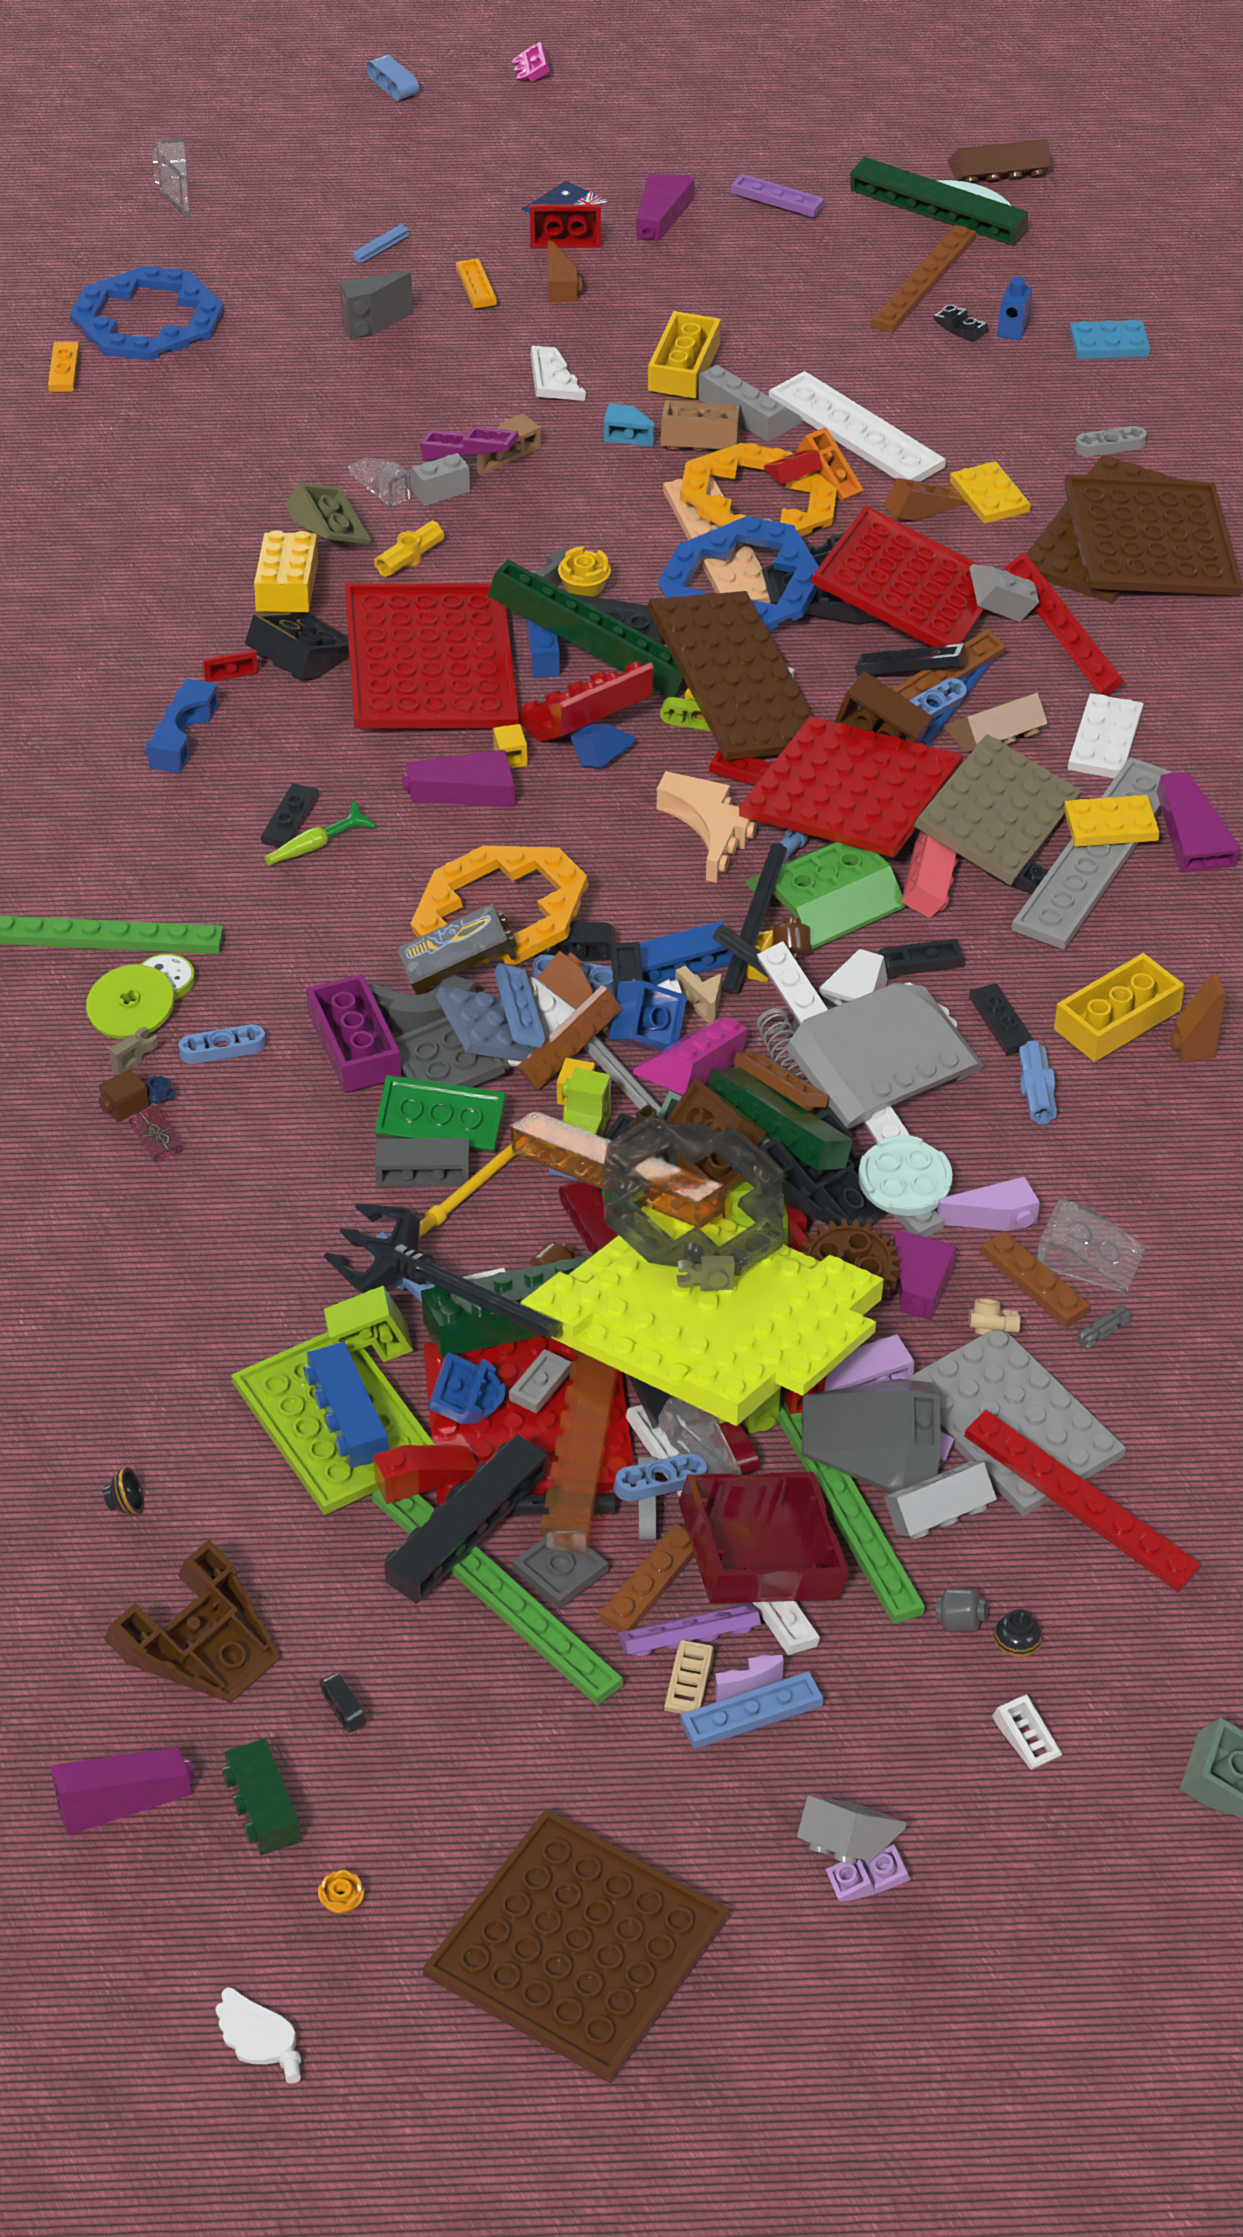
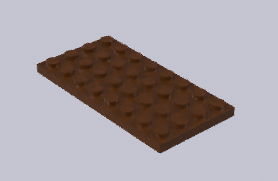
(1057, 549)
(732, 671)

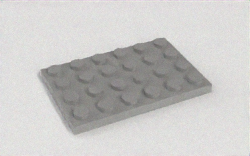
(1018, 1390)

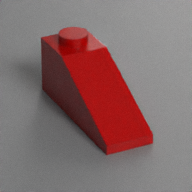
(420, 1468)

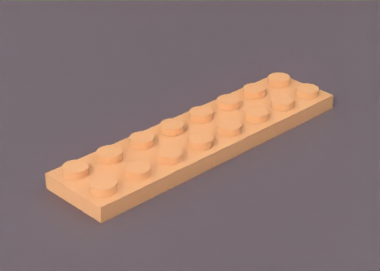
(742, 568)

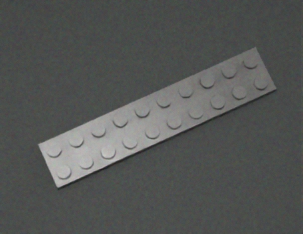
(1084, 872)

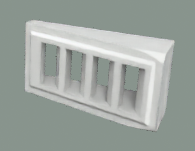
(1024, 1707)

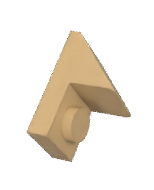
(701, 996)

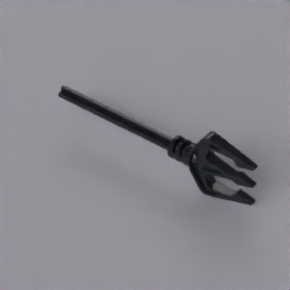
(400, 1257)

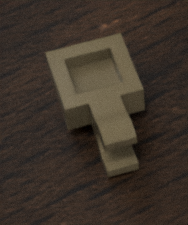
(129, 1051)

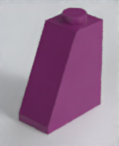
(923, 1272)

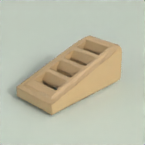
(691, 1657)

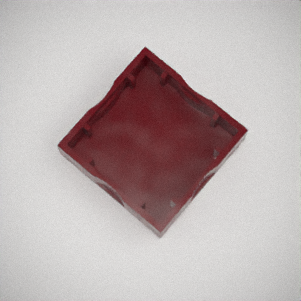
(762, 1537)

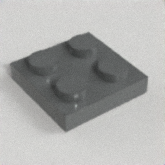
(559, 1573)

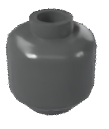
(961, 1610)

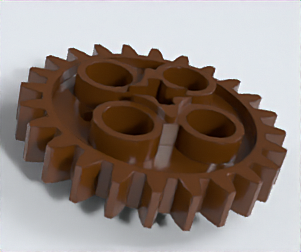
(875, 1256)

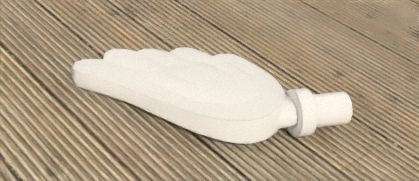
(258, 2034)

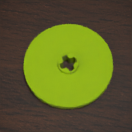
(150, 1009)

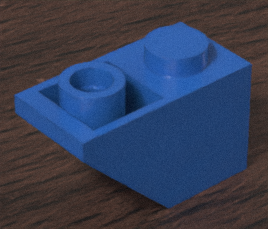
(600, 743)

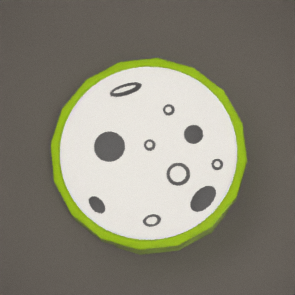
(176, 969)

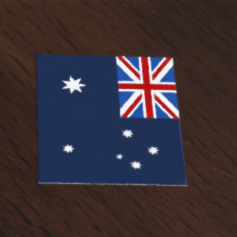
(566, 194)

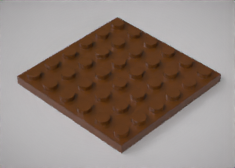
(1152, 535)
(577, 1944)

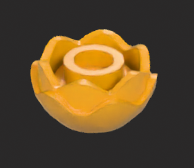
(341, 1882)

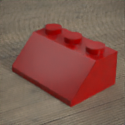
(565, 225)

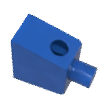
(1015, 302)

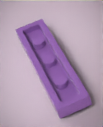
(777, 195)
(701, 1627)

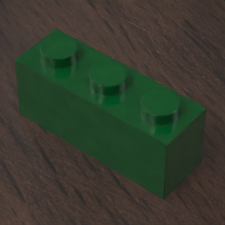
(261, 1797)

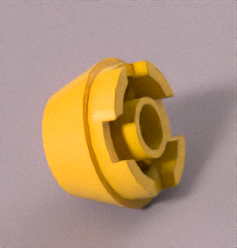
(584, 571)

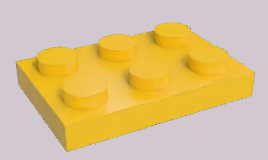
(989, 492)
(1111, 820)

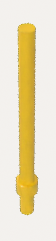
(438, 1214)

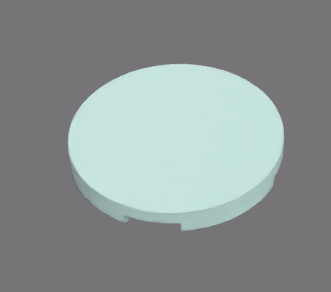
(905, 1175)

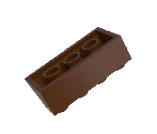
(1000, 160)

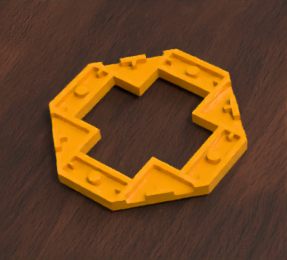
(724, 464)
(514, 862)

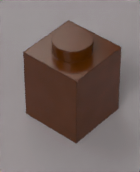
(123, 1096)

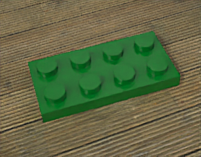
(440, 1110)

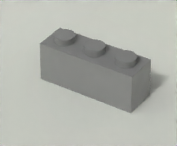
(940, 1499)

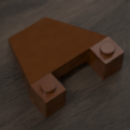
(211, 1643)

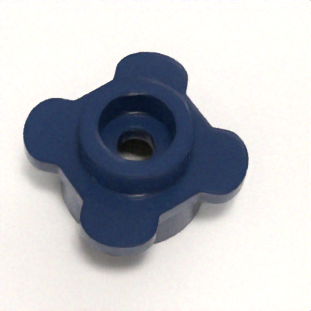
(159, 1089)

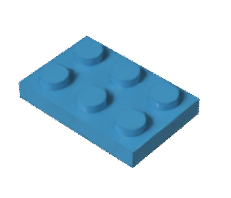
(1109, 339)

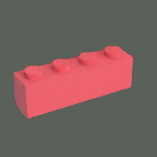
(929, 875)

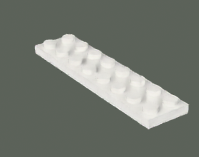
(857, 428)

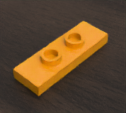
(476, 283)
(63, 367)

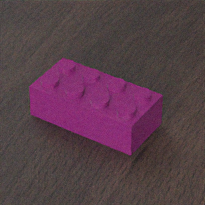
(353, 1032)

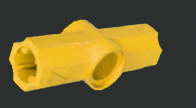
(409, 548)

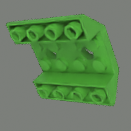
(836, 894)

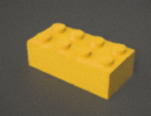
(683, 354)
(286, 572)
(1119, 1007)

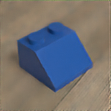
(648, 1017)

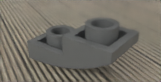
(550, 571)

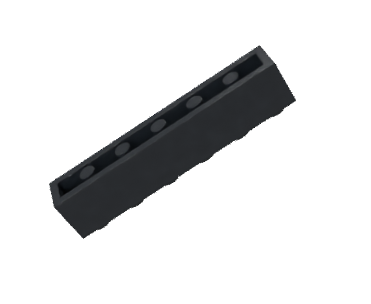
(465, 1518)

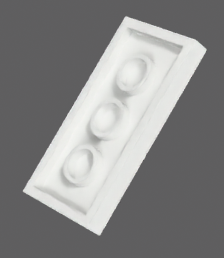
(1105, 735)

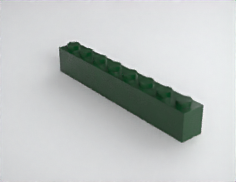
(939, 201)
(584, 625)

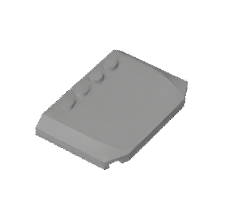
(880, 1051)

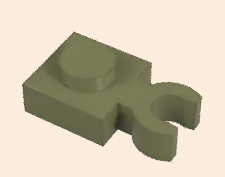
(711, 1273)

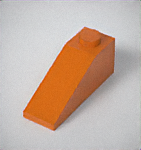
(834, 465)

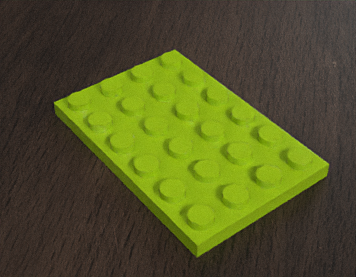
(290, 1416)

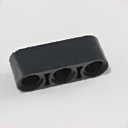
(586, 941)

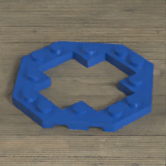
(123, 286)
(720, 543)

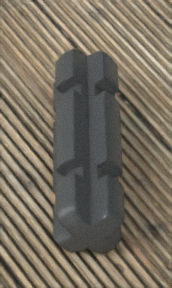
(1103, 1326)

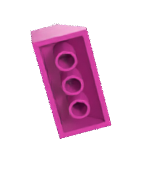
(695, 1055)

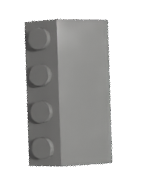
(757, 410)

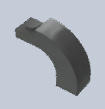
(415, 1011)

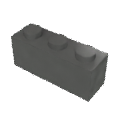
(422, 1162)

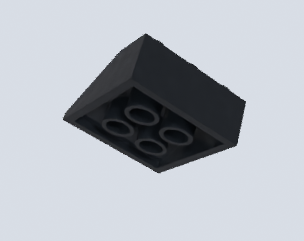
(297, 643)

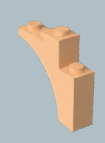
(710, 813)

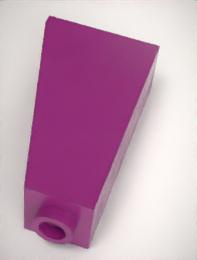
(662, 204)
(462, 779)
(1194, 826)
(118, 1786)

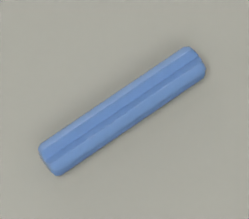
(380, 243)

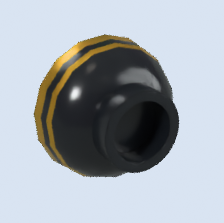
(124, 1493)
(1018, 1634)

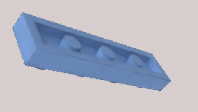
(519, 1005)
(751, 1710)

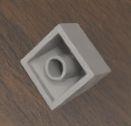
(440, 479)
(1003, 592)
(847, 1829)

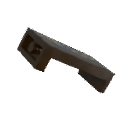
(456, 947)

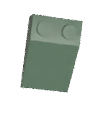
(1216, 1768)

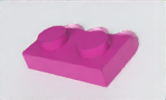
(532, 63)

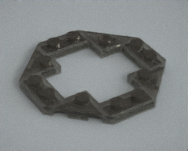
(694, 1142)

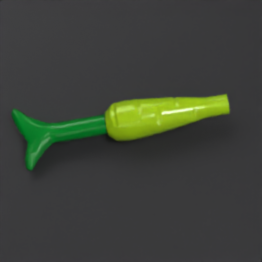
(317, 837)

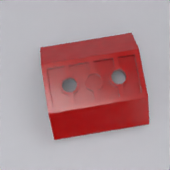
(586, 701)

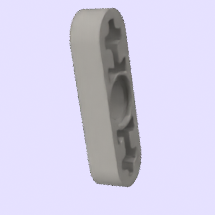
(1097, 442)
(647, 1511)

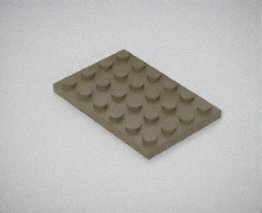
(997, 809)

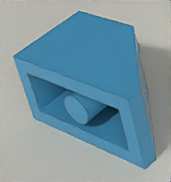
(627, 426)

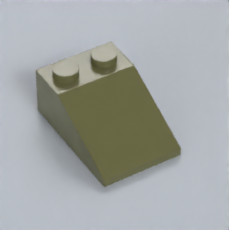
(326, 513)

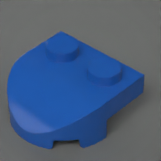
(466, 1390)

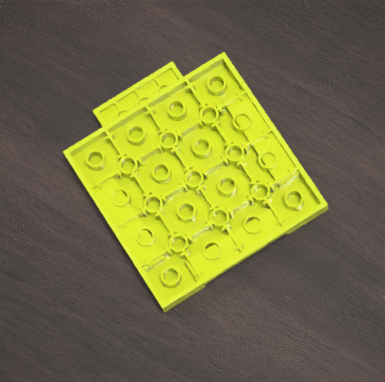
(713, 1347)

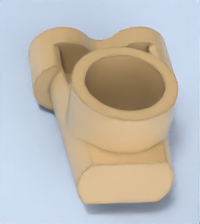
(988, 1316)

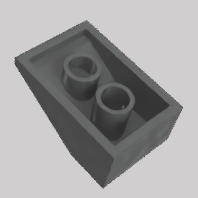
(375, 302)

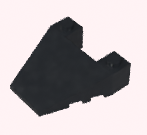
(823, 603)
(824, 1193)

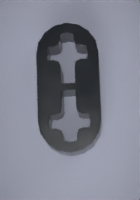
(342, 1702)

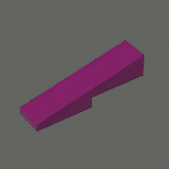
(477, 441)

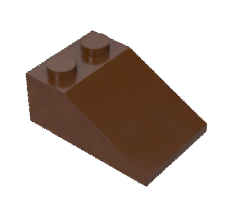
(705, 1107)

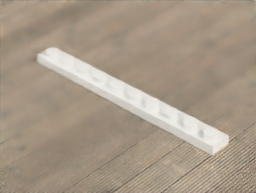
(805, 1003)
(782, 1617)

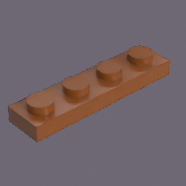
(569, 1037)
(781, 1079)
(1035, 1279)
(649, 1581)

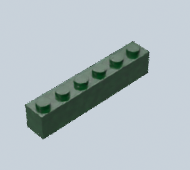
(780, 1117)

